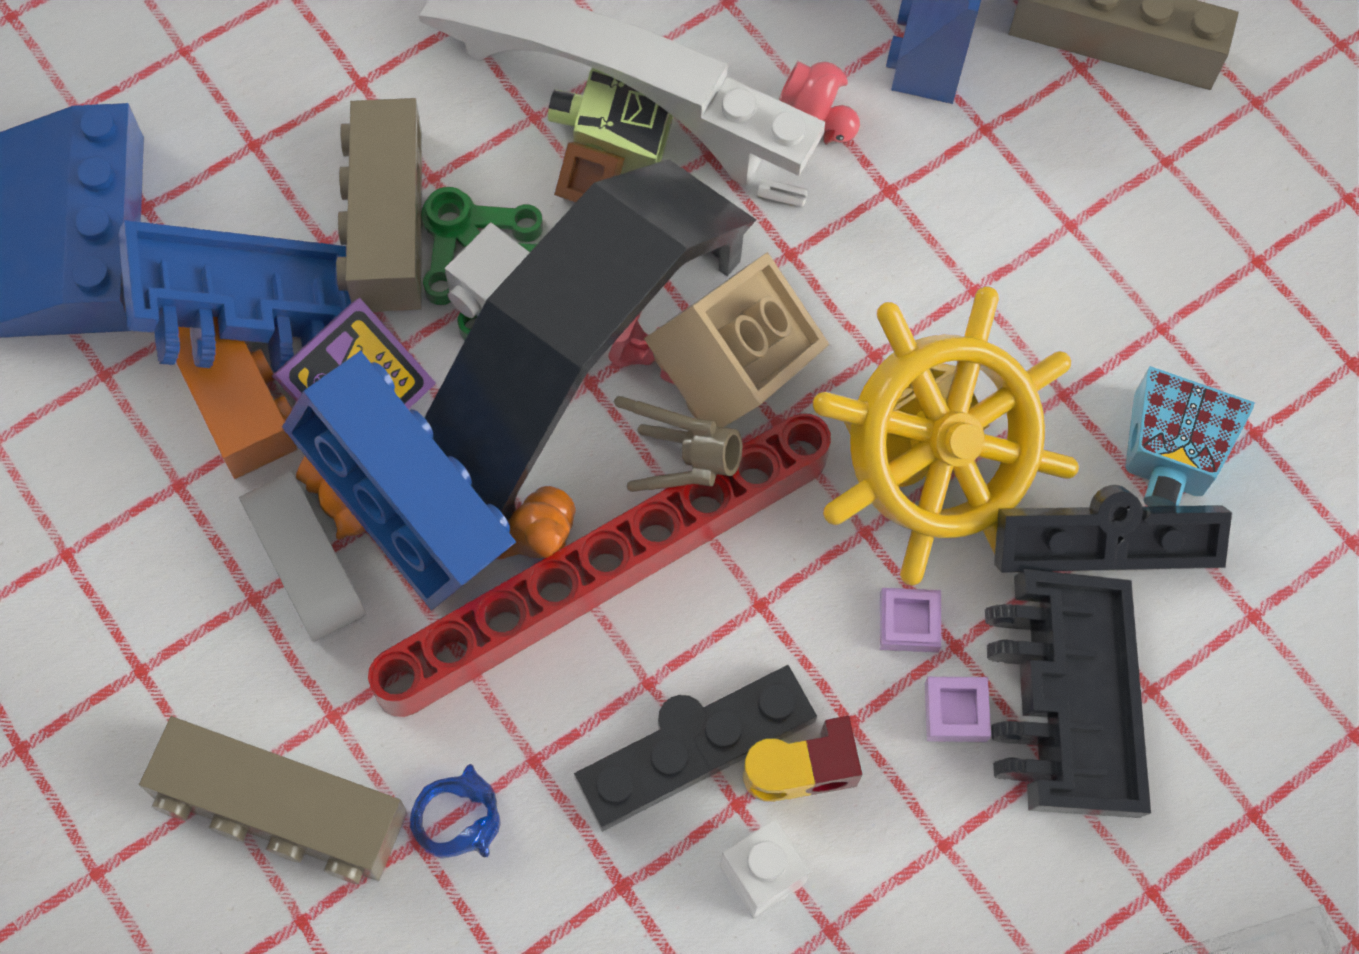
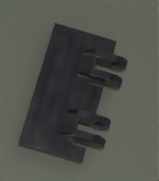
(1087, 685)

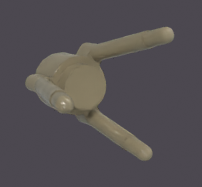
(704, 446)

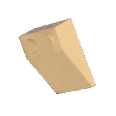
(737, 343)

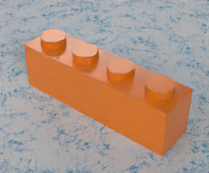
(237, 403)

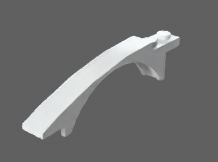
(724, 114)

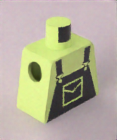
(614, 120)

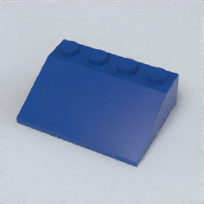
(932, 47)
(61, 209)

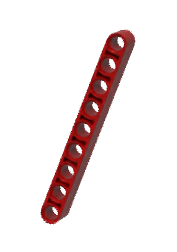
(589, 586)

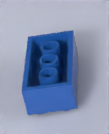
(397, 479)

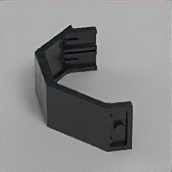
(566, 311)

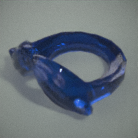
(472, 838)

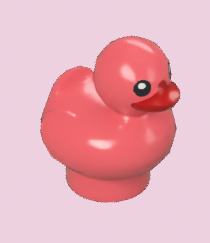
(814, 92)

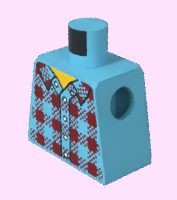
(1181, 435)

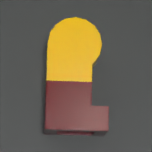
(806, 767)

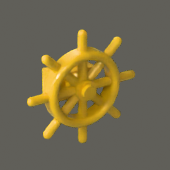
(926, 422)

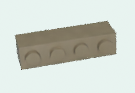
(1159, 37)
(383, 205)
(273, 799)

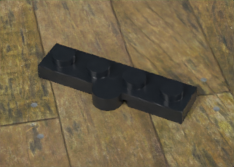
(1112, 536)
(693, 745)

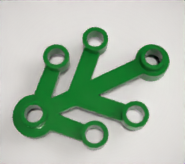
(465, 230)

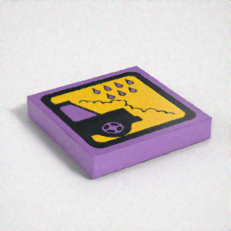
(342, 338)

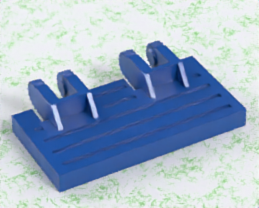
(251, 283)

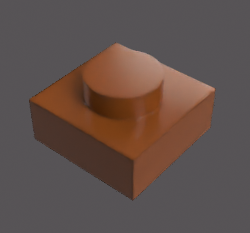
(583, 167)

